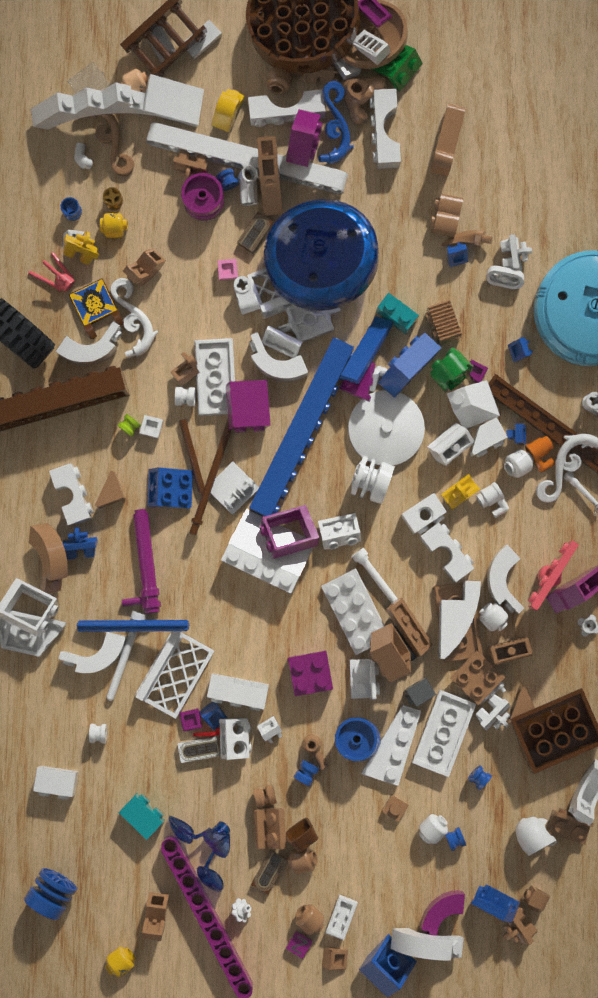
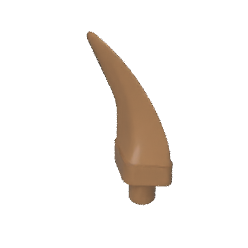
(474, 237)

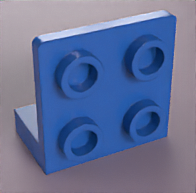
(169, 488)

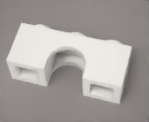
(78, 510)
(459, 563)

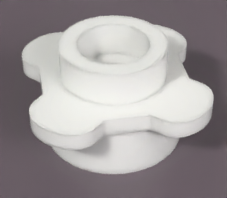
(593, 625)

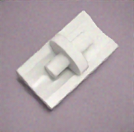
(513, 245)
(500, 707)

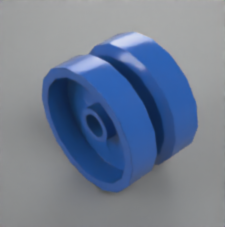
(369, 740)

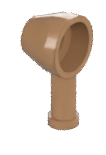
(315, 751)

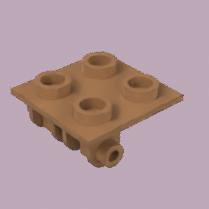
(477, 678)

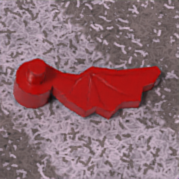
(217, 732)

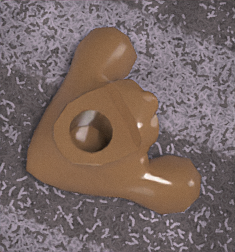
(358, 92)

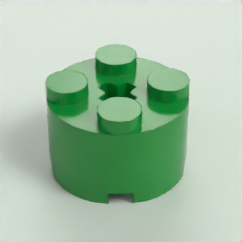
(451, 370)

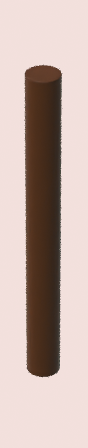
(192, 455)

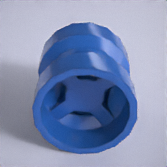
(69, 205)
(306, 772)

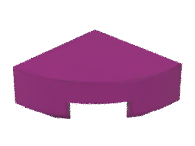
(478, 371)

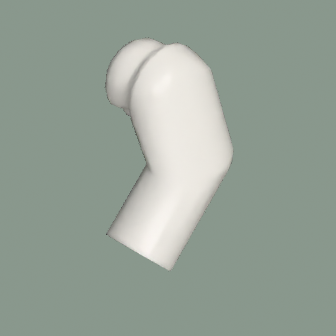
(80, 158)
(379, 371)

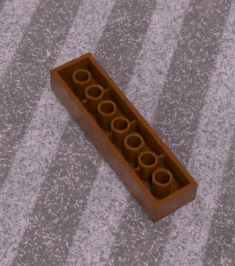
(62, 397)

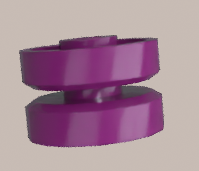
(202, 185)

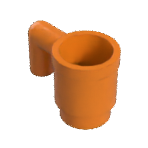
(538, 449)

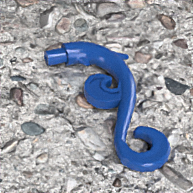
(330, 129)

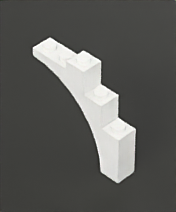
(87, 102)

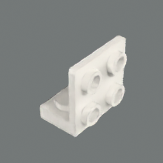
(363, 678)

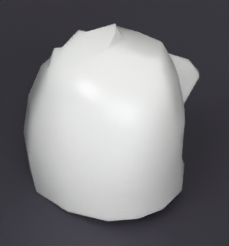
(533, 835)

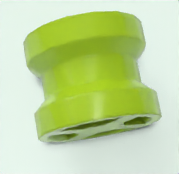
(129, 425)

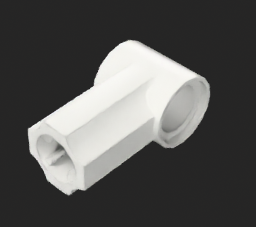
(248, 188)

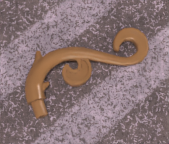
(113, 137)

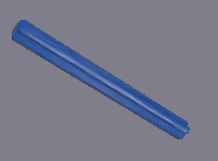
(132, 625)

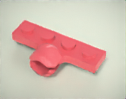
(550, 575)

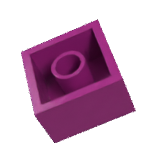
(304, 138)
(310, 673)

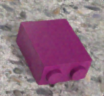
(248, 405)

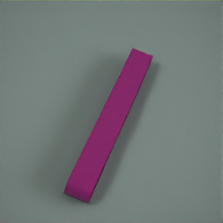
(207, 926)

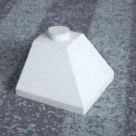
(473, 404)

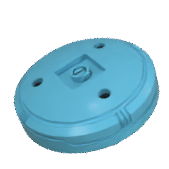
(569, 308)

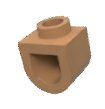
(535, 898)

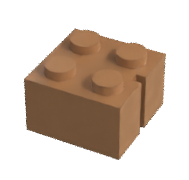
(390, 653)

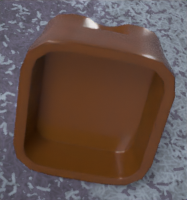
(301, 835)

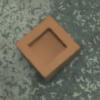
(395, 808)

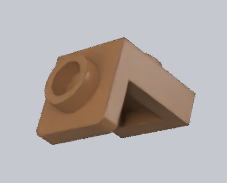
(186, 370)

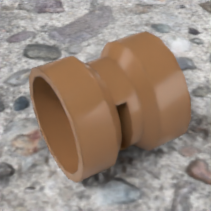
(260, 797)

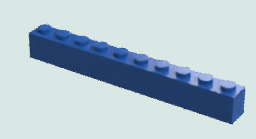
(301, 429)

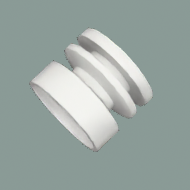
(372, 480)

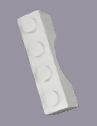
(265, 112)
(387, 151)

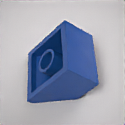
(387, 967)

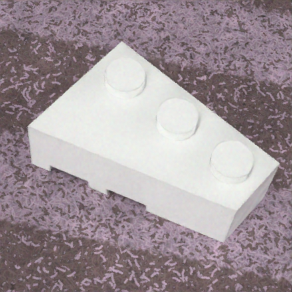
(238, 691)

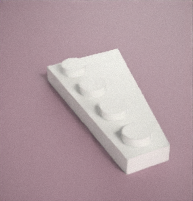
(394, 747)

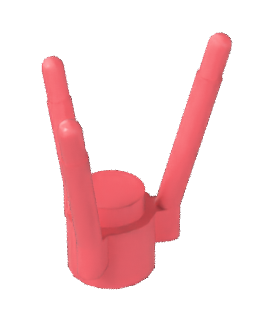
(64, 281)

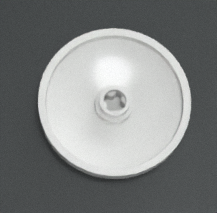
(386, 428)

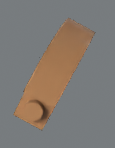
(52, 554)

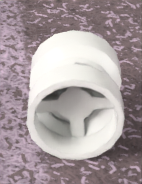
(185, 396)

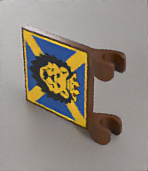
(94, 304)

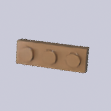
(409, 627)

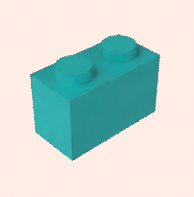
(397, 312)
(142, 815)

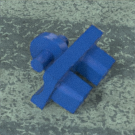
(77, 541)

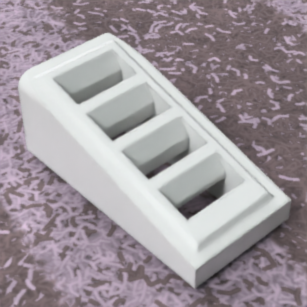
(380, 54)

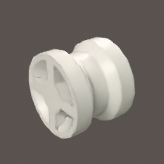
(98, 733)

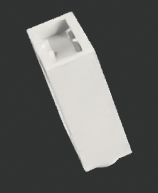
(11, 597)

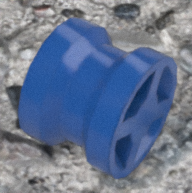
(227, 179)
(479, 777)
(455, 839)

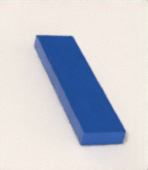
(366, 350)

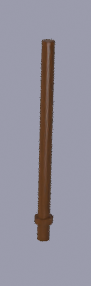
(196, 521)

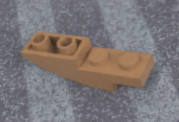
(269, 175)

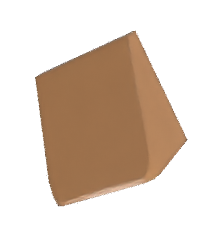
(334, 958)

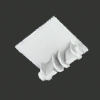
(233, 488)

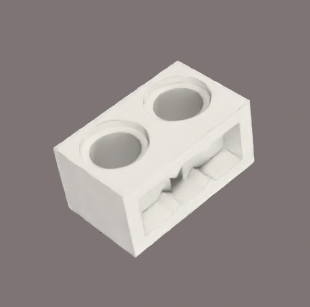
(229, 738)

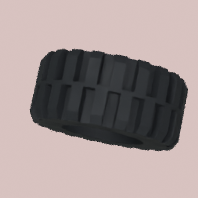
(23, 336)

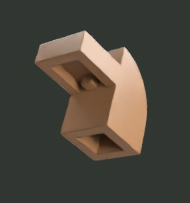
(145, 267)
(155, 916)

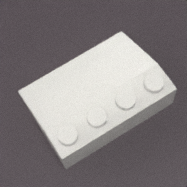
(249, 553)

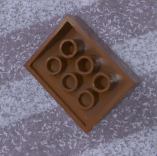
(556, 731)

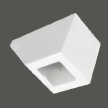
(486, 436)

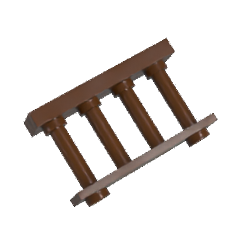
(145, 31)

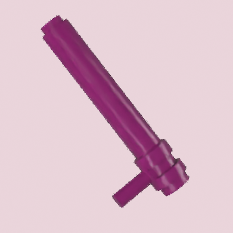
(149, 592)

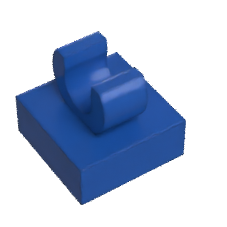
(457, 255)
(519, 349)
(518, 434)

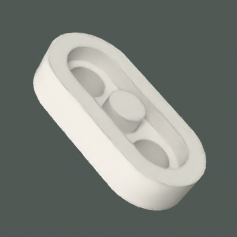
(505, 277)

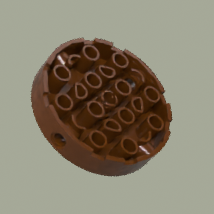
(302, 33)

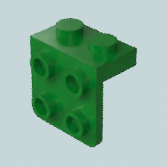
(401, 68)

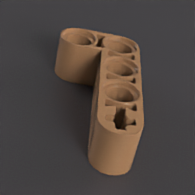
(447, 140)

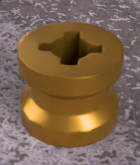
(111, 194)

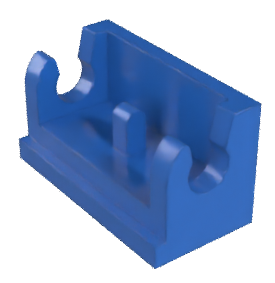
(496, 903)

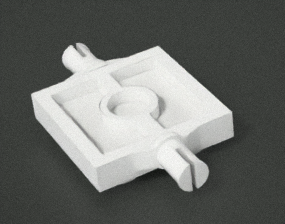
(308, 323)

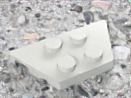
(18, 640)

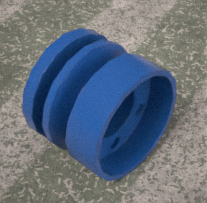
(50, 894)

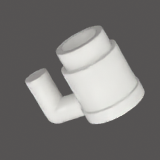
(491, 495)

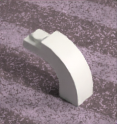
(94, 353)
(278, 370)
(496, 579)
(106, 656)
(586, 795)
(426, 946)

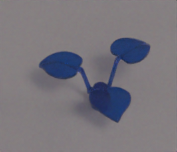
(217, 839)

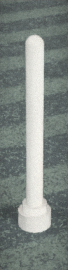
(362, 558)
(124, 657)

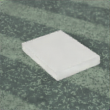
(173, 100)

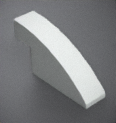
(456, 617)

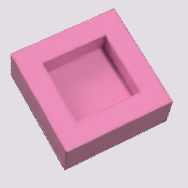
(227, 269)

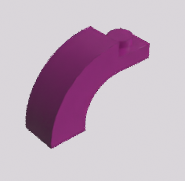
(440, 908)

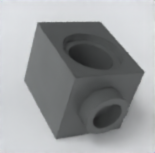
(419, 692)

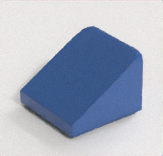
(212, 714)

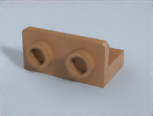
(567, 827)
(270, 828)

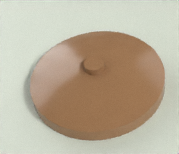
(392, 32)

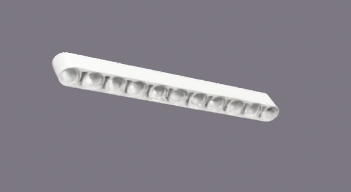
(242, 156)

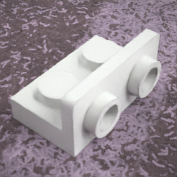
(339, 531)

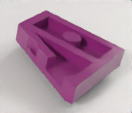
(362, 389)

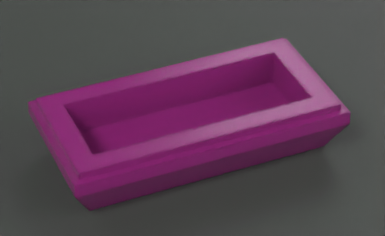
(374, 12)

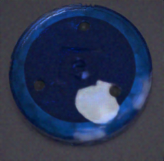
(321, 254)

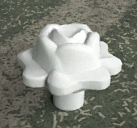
(241, 910)

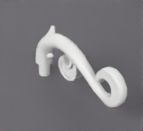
(136, 314)
(574, 464)

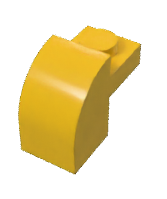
(227, 109)

